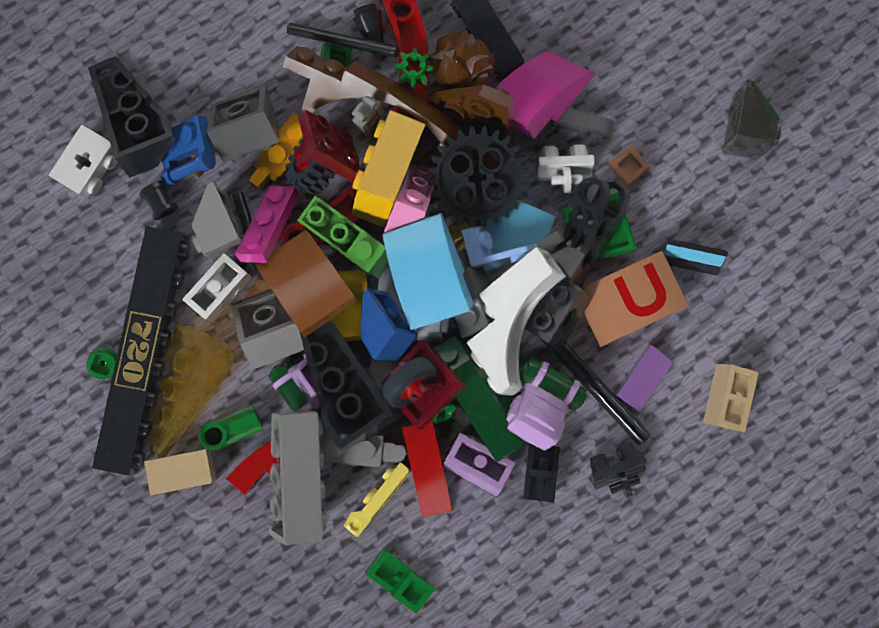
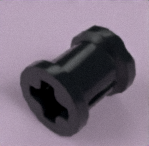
(158, 200)

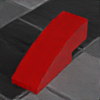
(252, 469)
(427, 470)

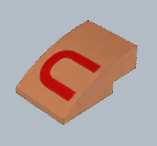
(633, 298)

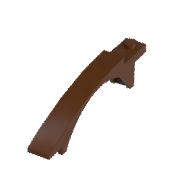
(334, 82)

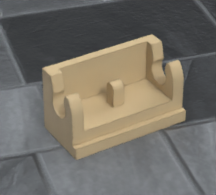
(730, 397)
(180, 471)

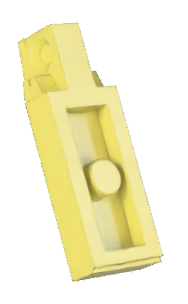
(377, 499)

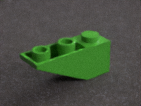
(345, 236)

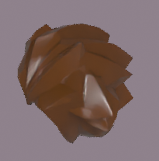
(462, 61)

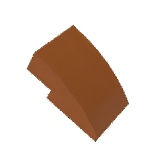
(306, 283)

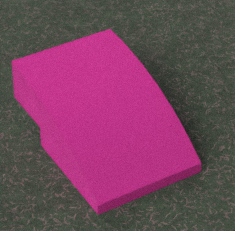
(543, 90)

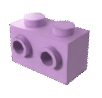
(475, 463)

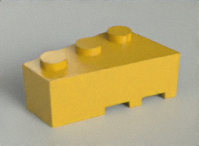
(386, 168)

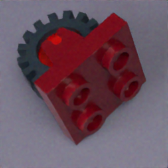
(321, 154)

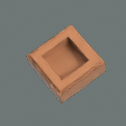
(629, 166)

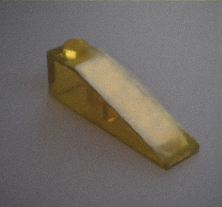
(194, 376)

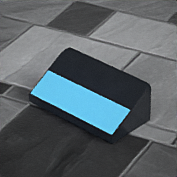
(694, 256)

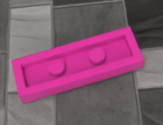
(267, 224)

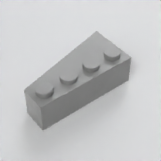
(297, 478)

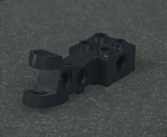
(584, 238)

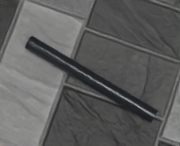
(343, 40)

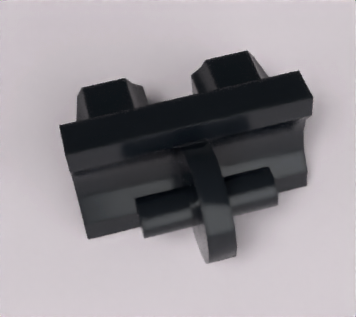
(629, 465)
(541, 473)

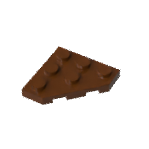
(477, 107)

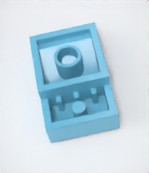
(522, 228)
(427, 272)

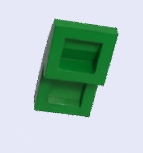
(399, 580)

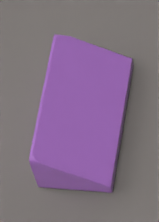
(644, 378)

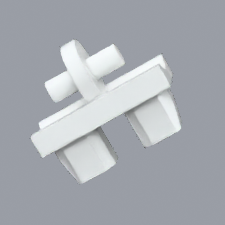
(565, 169)

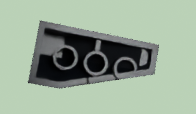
(133, 120)

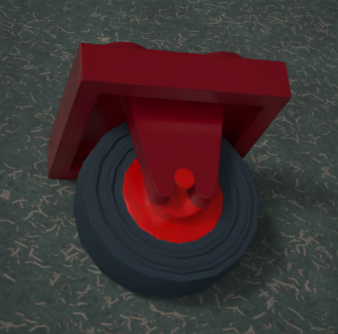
(421, 385)

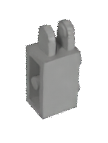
(366, 453)

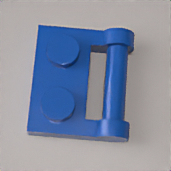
(190, 138)

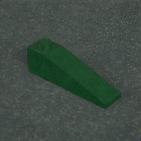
(479, 401)

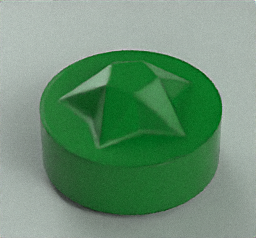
(101, 362)

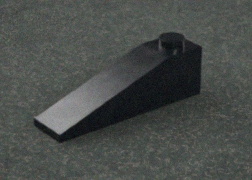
(345, 389)

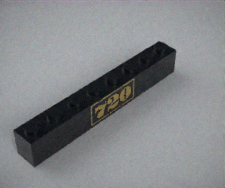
(140, 352)

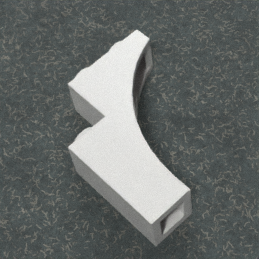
(510, 304)

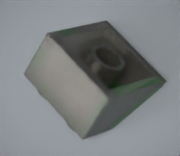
(751, 124)

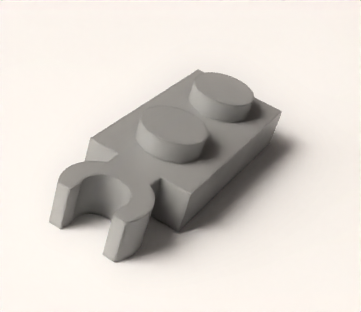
(368, 115)

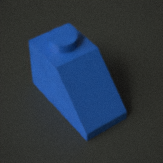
(384, 326)

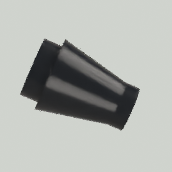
(369, 22)

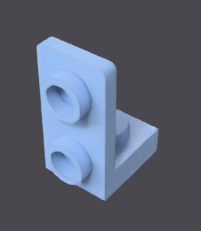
(479, 246)

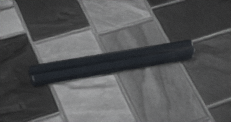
(601, 393)

